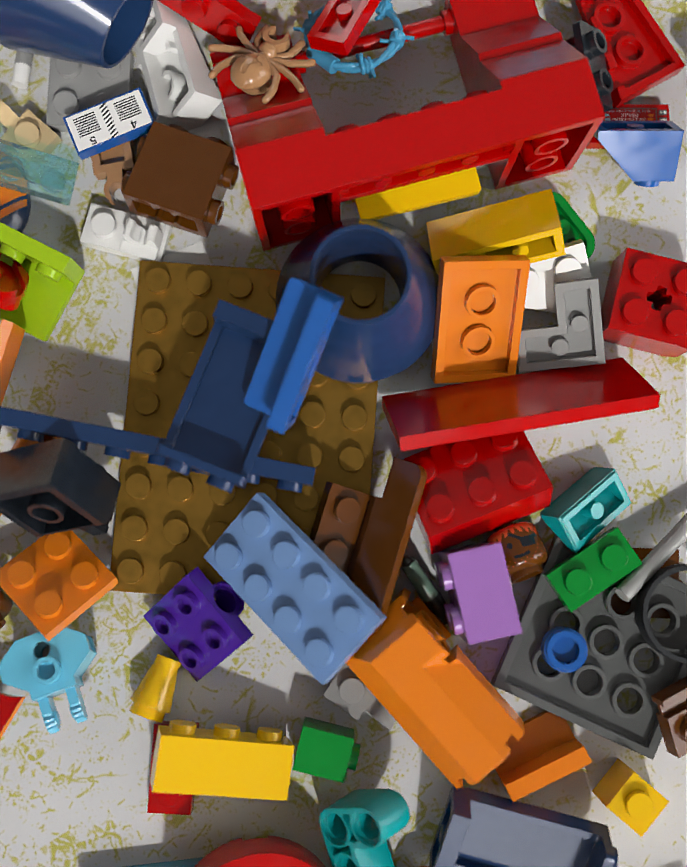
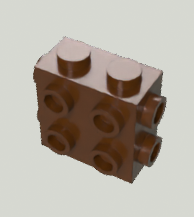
(180, 178)

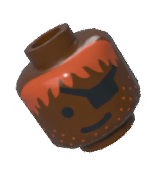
(521, 549)

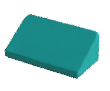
(586, 507)

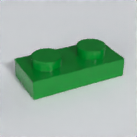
(592, 569)

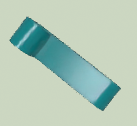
(361, 824)

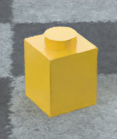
(630, 797)

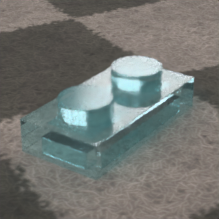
(37, 173)

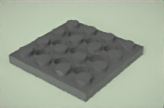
(598, 709)

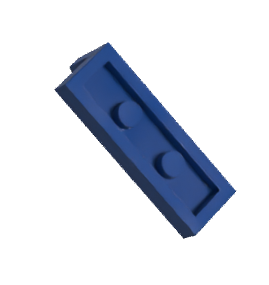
(292, 352)

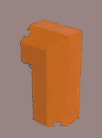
(436, 692)

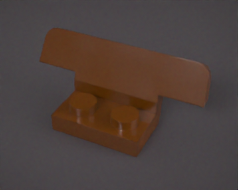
(368, 532)

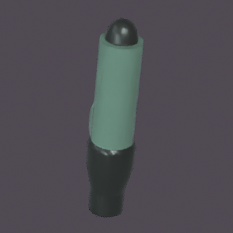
(424, 587)

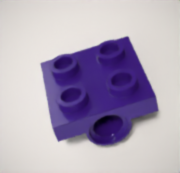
(200, 622)

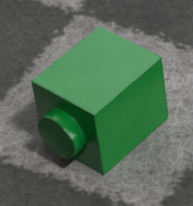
(326, 750)

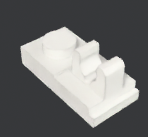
(125, 234)

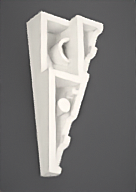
(174, 71)

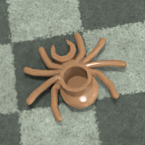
(257, 63)

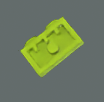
(50, 285)

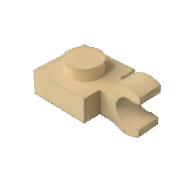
(27, 130)

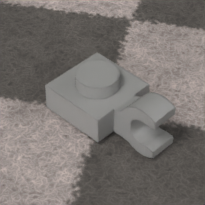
(354, 697)

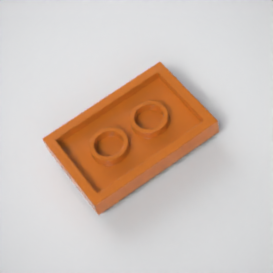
(478, 317)

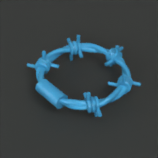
(365, 64)

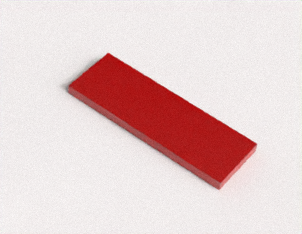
(516, 403)

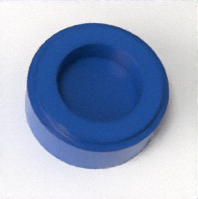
(564, 649)

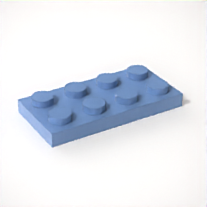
(294, 588)

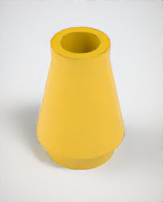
(156, 690)

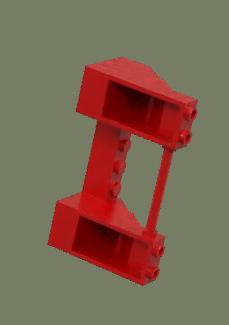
(523, 116)

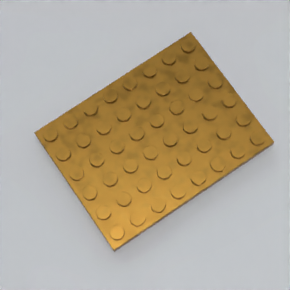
(173, 518)

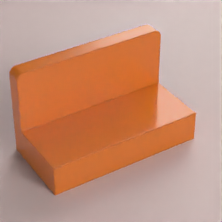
(541, 756)

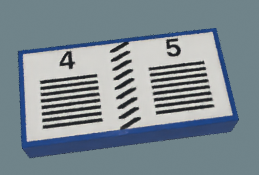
(109, 123)

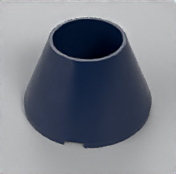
(74, 30)
(377, 346)

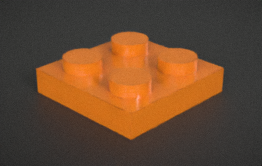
(55, 581)

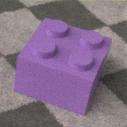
(478, 592)

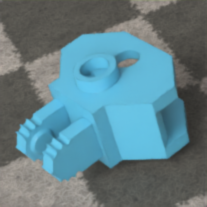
(50, 675)

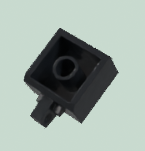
(56, 489)

